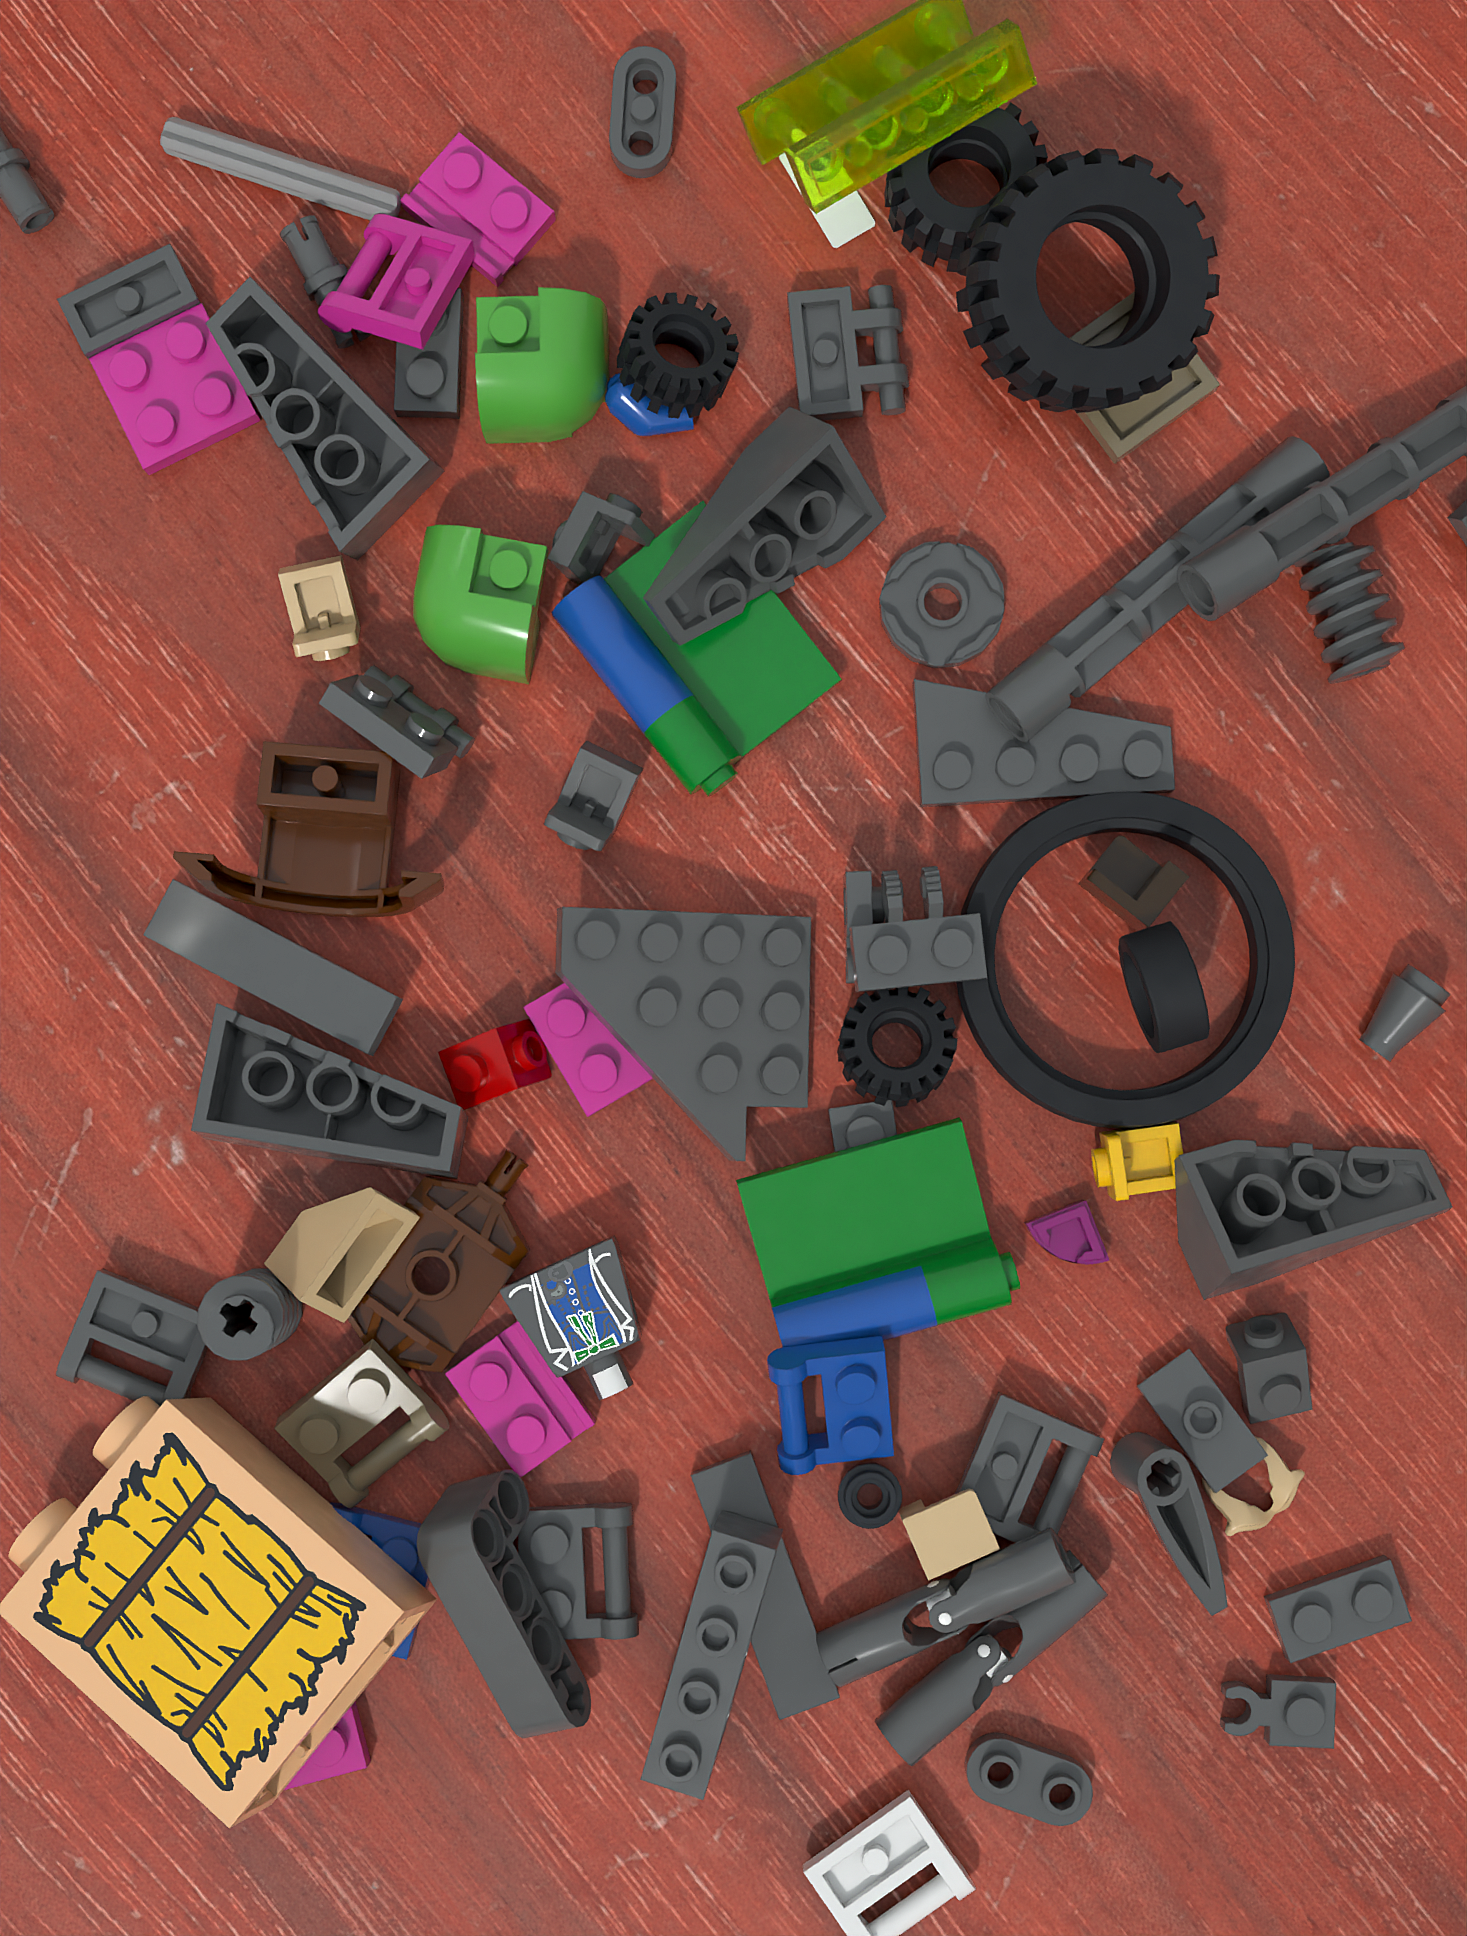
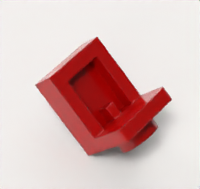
(495, 1063)

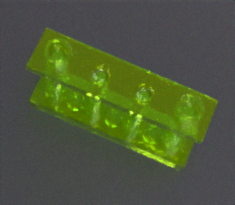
(885, 97)

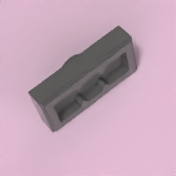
(1202, 1421)

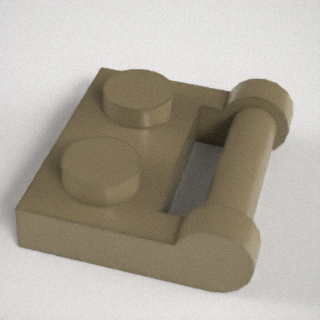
(347, 1408)

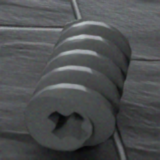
(1349, 610)
(225, 1315)

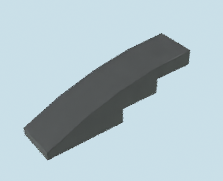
(273, 967)

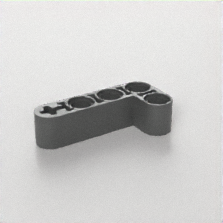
(498, 1608)

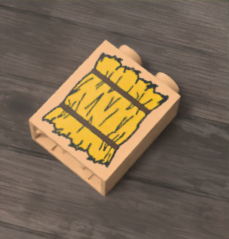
(210, 1602)

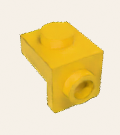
(1137, 1160)

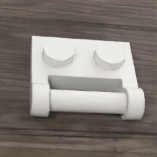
(880, 1858)

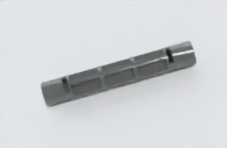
(1324, 511)
(1143, 597)

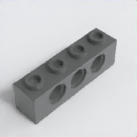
(711, 1654)

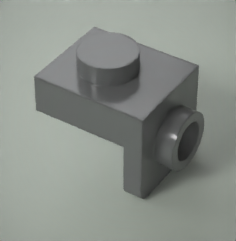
(591, 533)
(593, 798)
(1270, 1367)

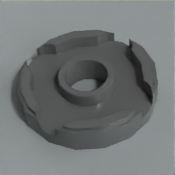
(933, 640)

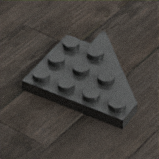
(700, 1004)

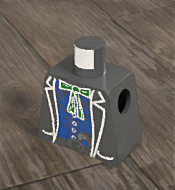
(580, 1315)

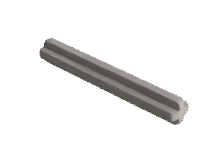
(278, 170)

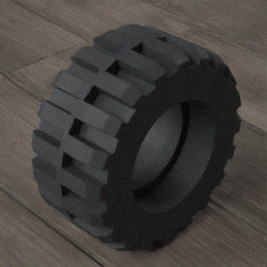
(1165, 261)

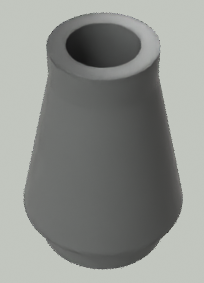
(1403, 1012)

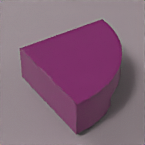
(1069, 1234)

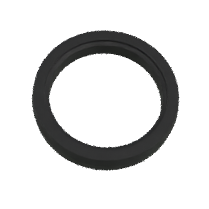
(1269, 953)

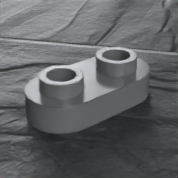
(642, 115)
(1030, 1780)

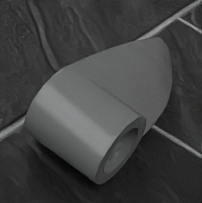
(1175, 1511)

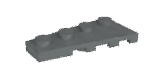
(975, 760)

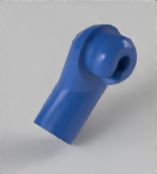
(637, 417)

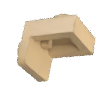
(320, 608)

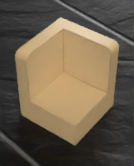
(948, 1532)

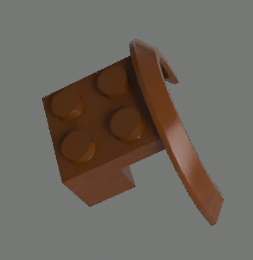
(322, 837)

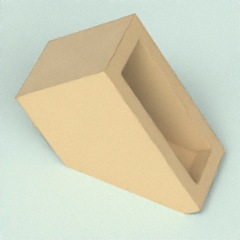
(340, 1249)

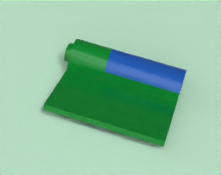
(702, 699)
(877, 1239)

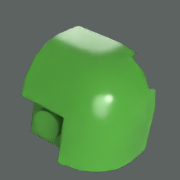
(540, 364)
(480, 600)

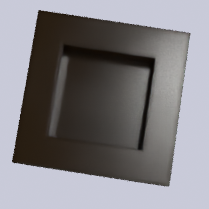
(1132, 883)

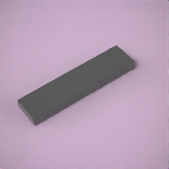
(784, 1628)

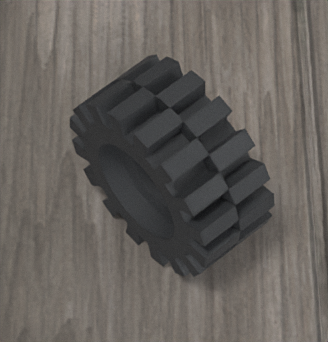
(689, 329)
(891, 1082)

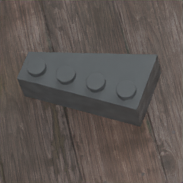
(336, 436)
(308, 1101)

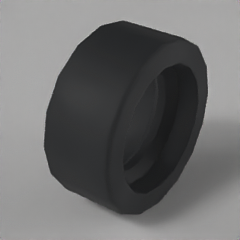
(1164, 987)

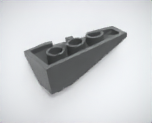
(775, 515)
(1276, 1209)

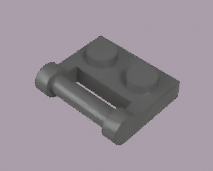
(140, 1324)
(1009, 1462)
(555, 1559)

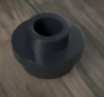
(879, 1513)

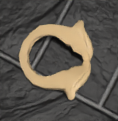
(1244, 1517)

